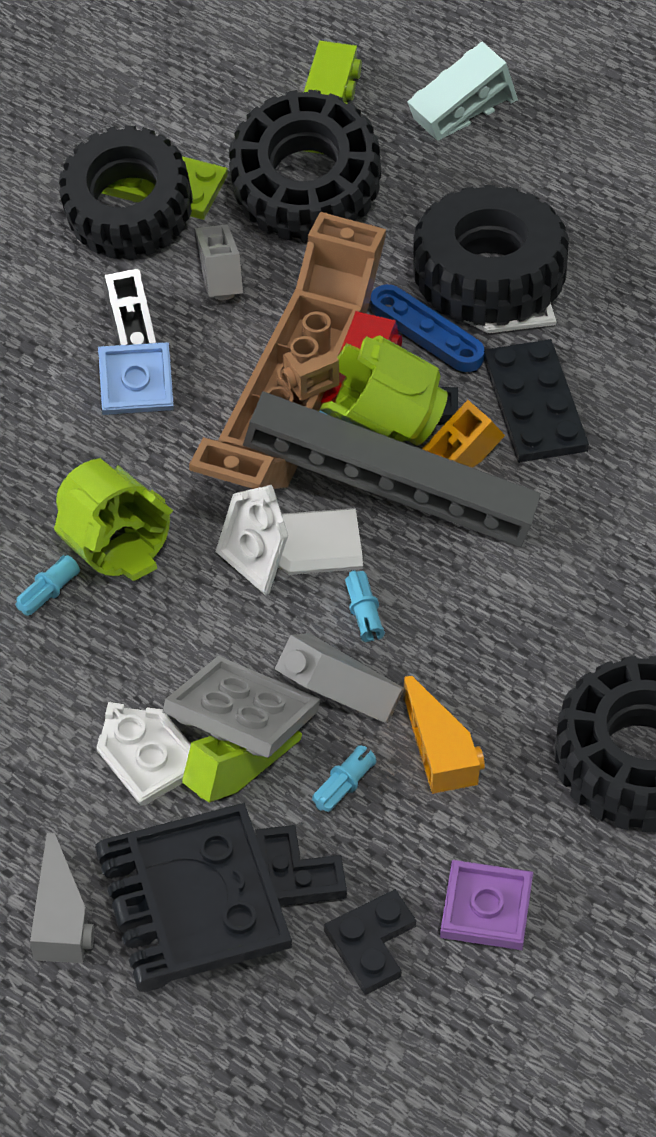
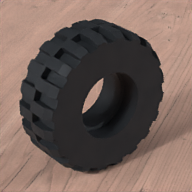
(302, 124)
(482, 286)
(589, 760)

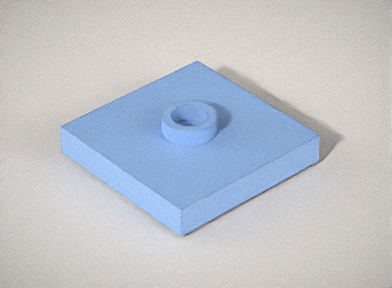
(135, 378)

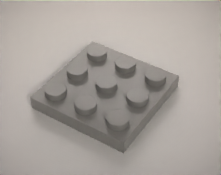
(241, 706)

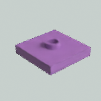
(486, 905)

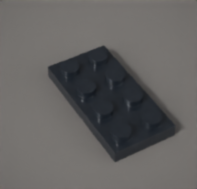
(535, 401)

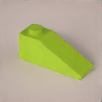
(223, 768)

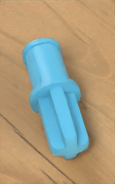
(47, 585)
(364, 606)
(343, 779)

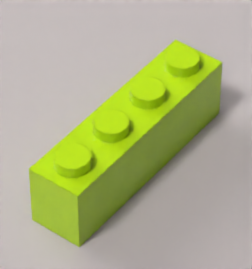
(334, 71)

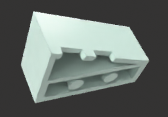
(463, 91)

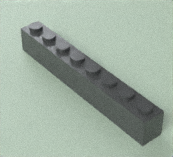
(392, 469)

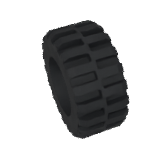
(121, 156)

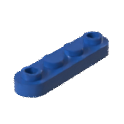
(428, 328)

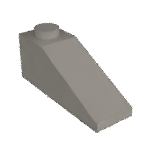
(219, 261)
(338, 676)
(60, 916)

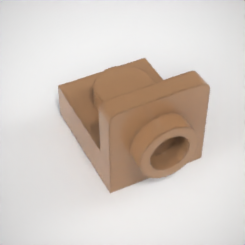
(311, 376)

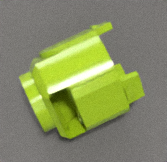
(388, 391)
(98, 502)

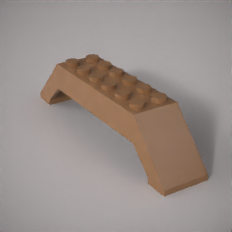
(331, 286)

